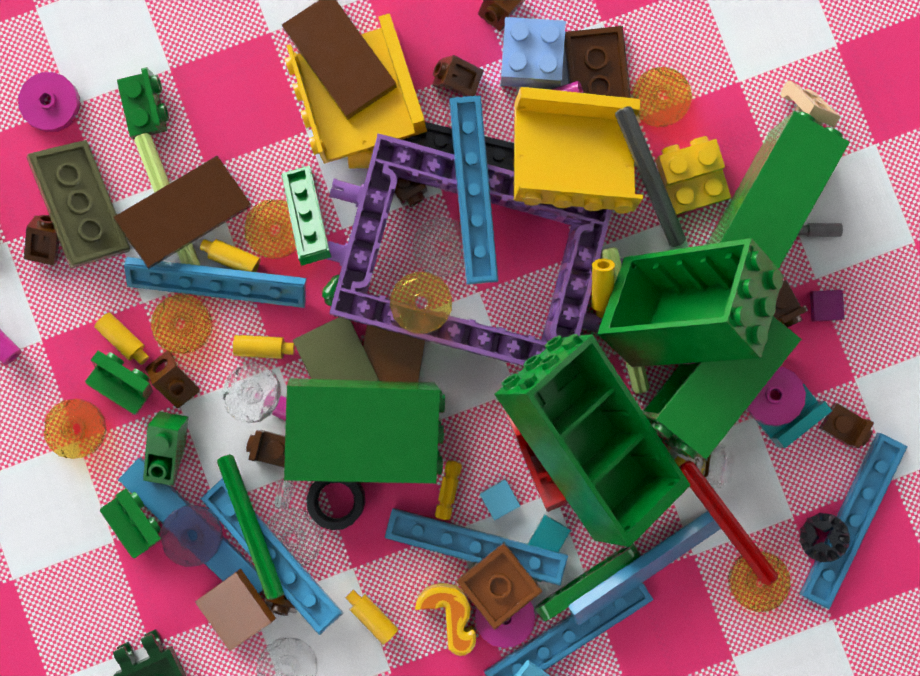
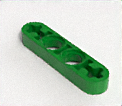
(585, 582)

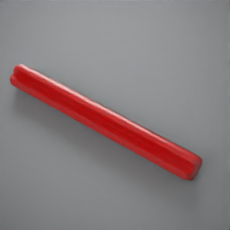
(728, 523)

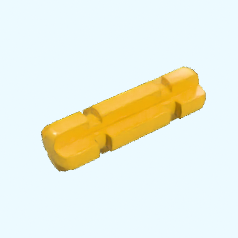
(448, 490)

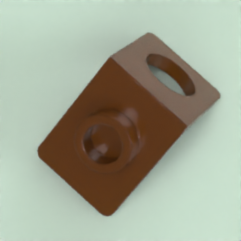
(171, 380)

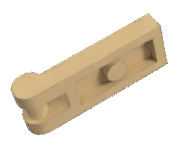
(810, 103)

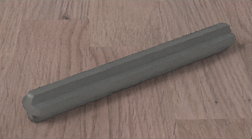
(650, 176)

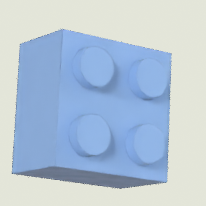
(532, 53)

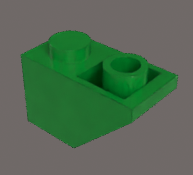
(164, 447)

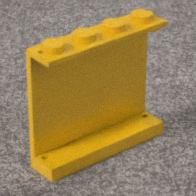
(393, 115)
(572, 151)

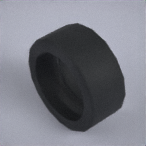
(335, 523)

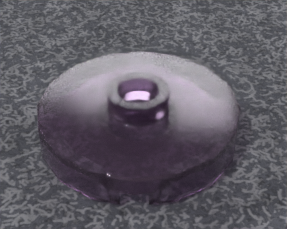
(177, 543)

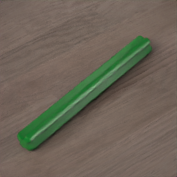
(250, 527)

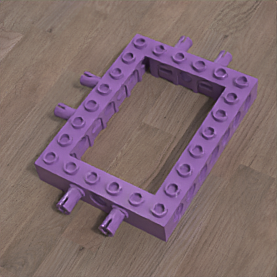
(436, 169)

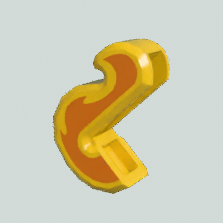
(457, 606)

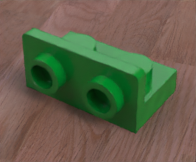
(142, 103)

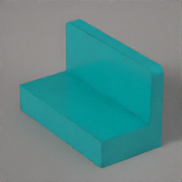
(810, 415)

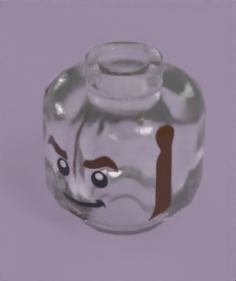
(717, 467)

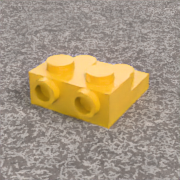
(693, 175)

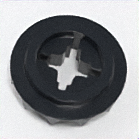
(838, 538)

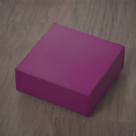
(827, 305)

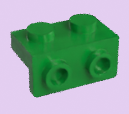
(118, 383)
(130, 523)

